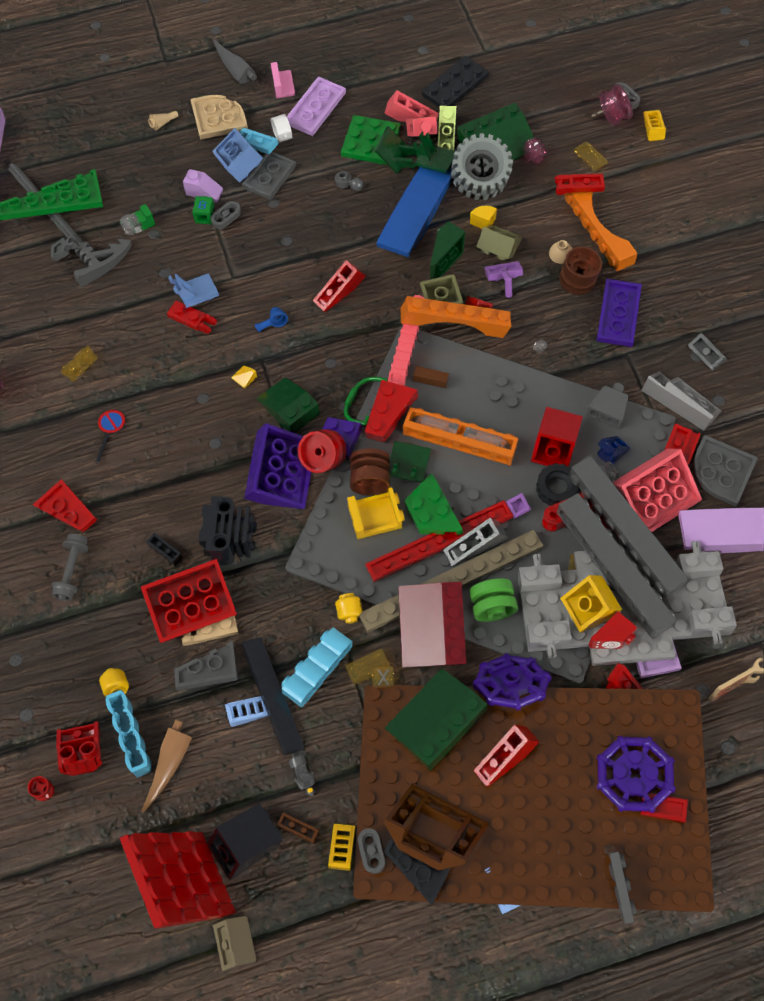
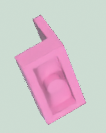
(282, 82)

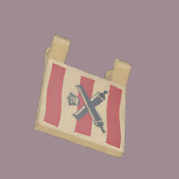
(745, 677)

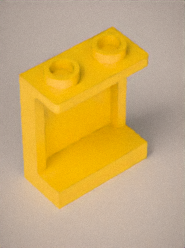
(375, 514)

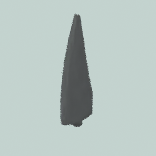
(235, 65)

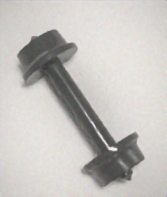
(64, 590)

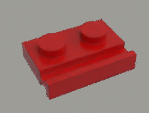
(683, 439)

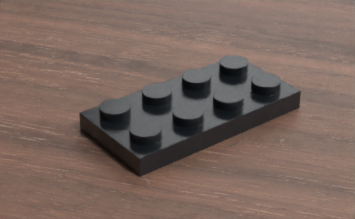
(455, 83)

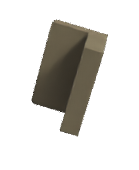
(234, 942)

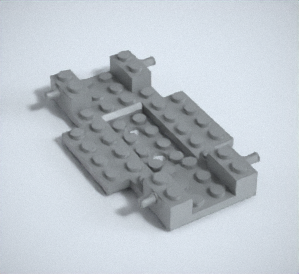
(697, 607)

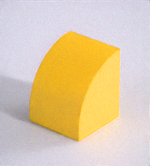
(483, 216)

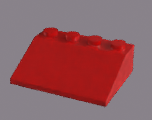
(188, 601)

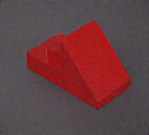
(622, 679)

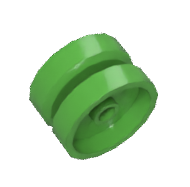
(493, 600)

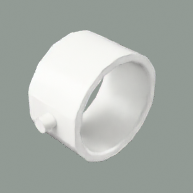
(281, 128)

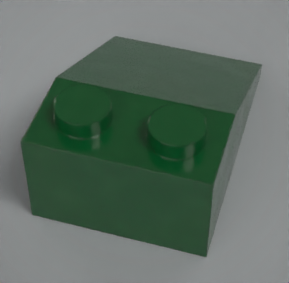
(447, 249)
(290, 405)

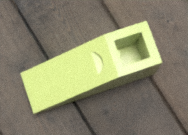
(446, 131)

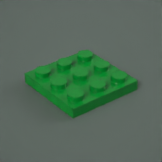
(364, 137)

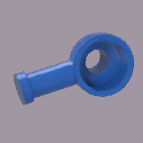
(277, 318)

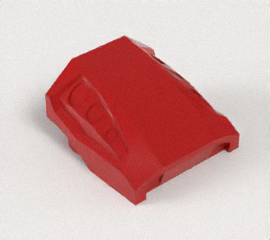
(79, 749)

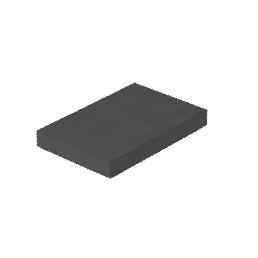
(269, 175)

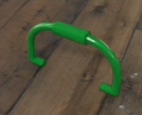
(352, 395)

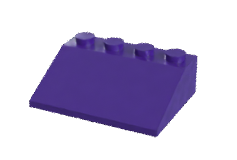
(276, 471)

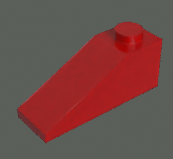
(339, 286)
(506, 754)

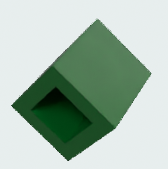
(203, 209)

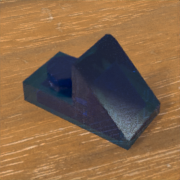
(612, 449)

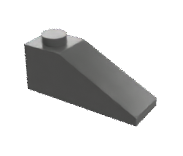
(476, 542)

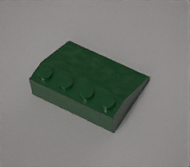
(506, 124)
(437, 718)

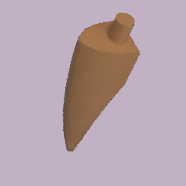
(170, 756)

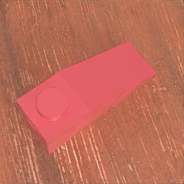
(403, 107)

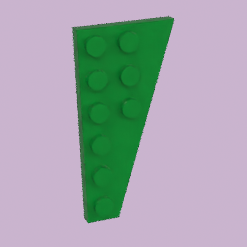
(56, 198)

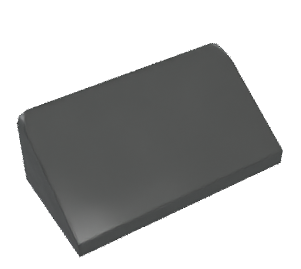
(707, 352)

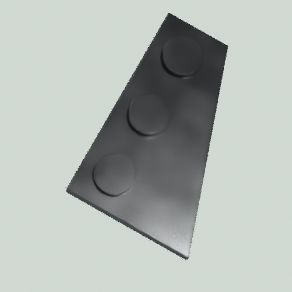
(422, 876)

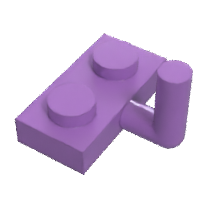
(504, 271)

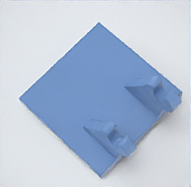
(194, 290)

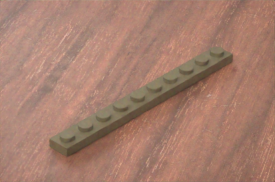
(466, 573)

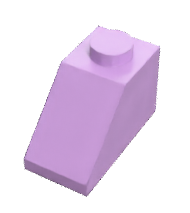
(200, 184)

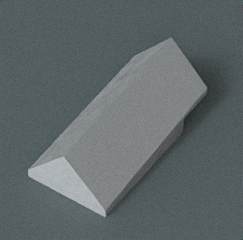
(681, 399)

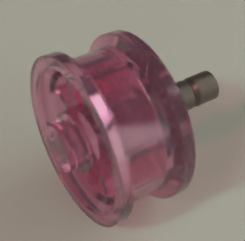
(614, 105)

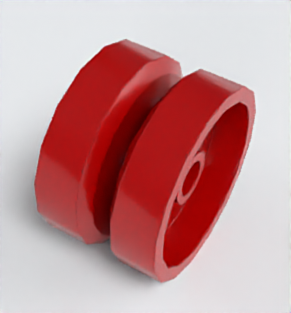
(322, 450)

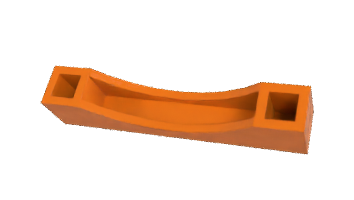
(617, 250)
(425, 311)

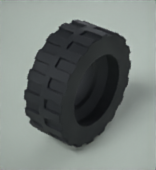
(549, 473)

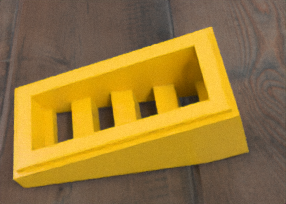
(654, 127)
(341, 865)

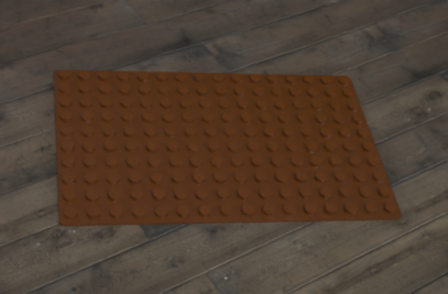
(546, 810)

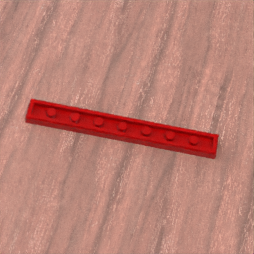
(432, 543)

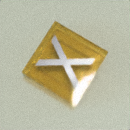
(382, 676)

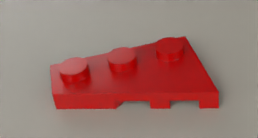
(66, 506)

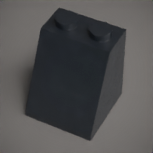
(244, 840)

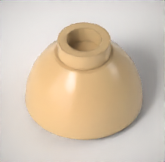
(559, 251)

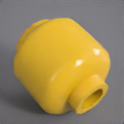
(348, 608)
(113, 681)

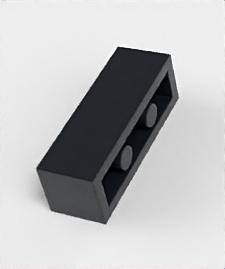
(164, 549)

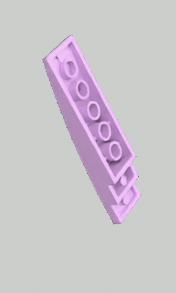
(723, 529)

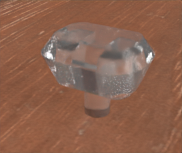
(540, 346)

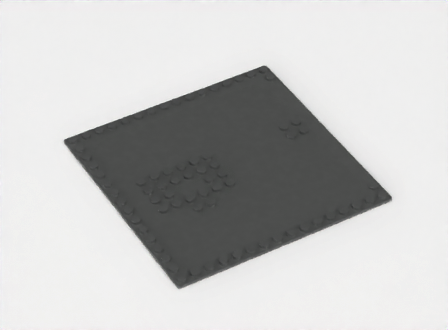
(493, 396)

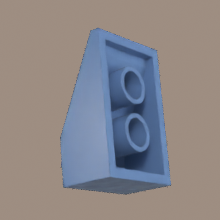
(237, 155)

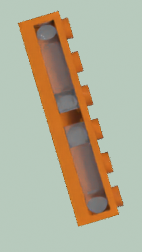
(460, 436)

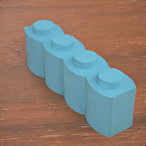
(315, 669)
(129, 737)

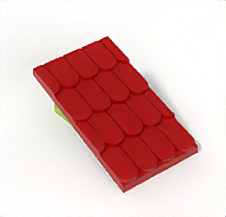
(177, 877)

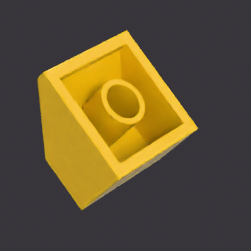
(590, 603)

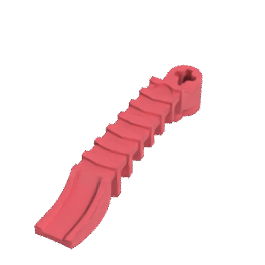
(401, 359)

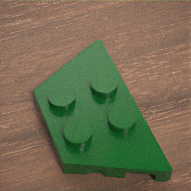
(431, 509)

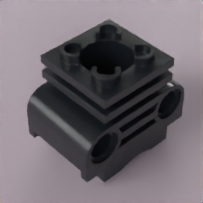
(226, 530)

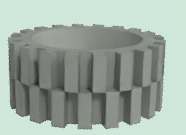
(494, 161)

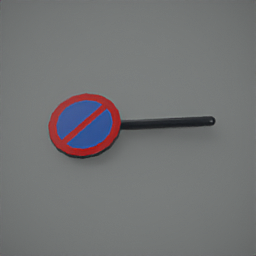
(109, 423)

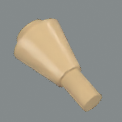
(158, 120)

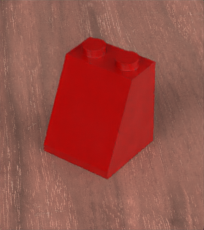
(556, 437)

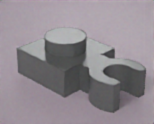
(61, 248)

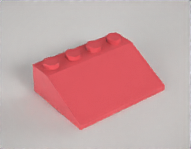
(659, 488)

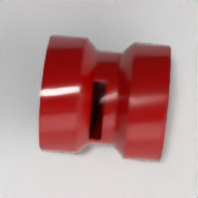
(36, 788)

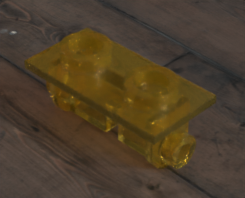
(79, 364)

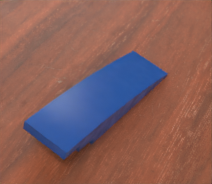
(414, 211)

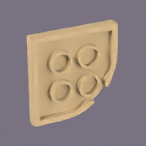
(217, 115)

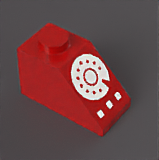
(614, 634)

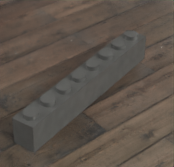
(628, 527)
(616, 566)

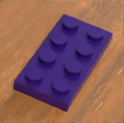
(619, 312)

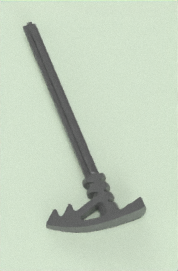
(96, 261)

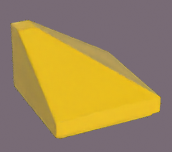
(244, 376)

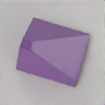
(518, 505)

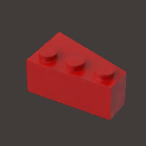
(388, 409)

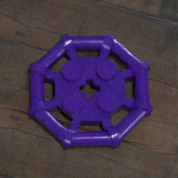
(504, 669)
(634, 786)

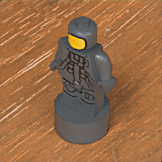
(304, 779)

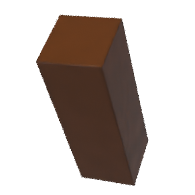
(430, 377)
(298, 828)

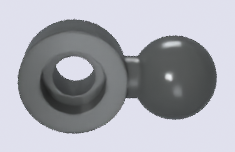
(344, 180)

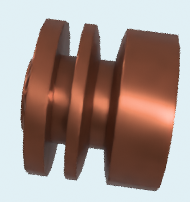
(580, 270)
(369, 472)

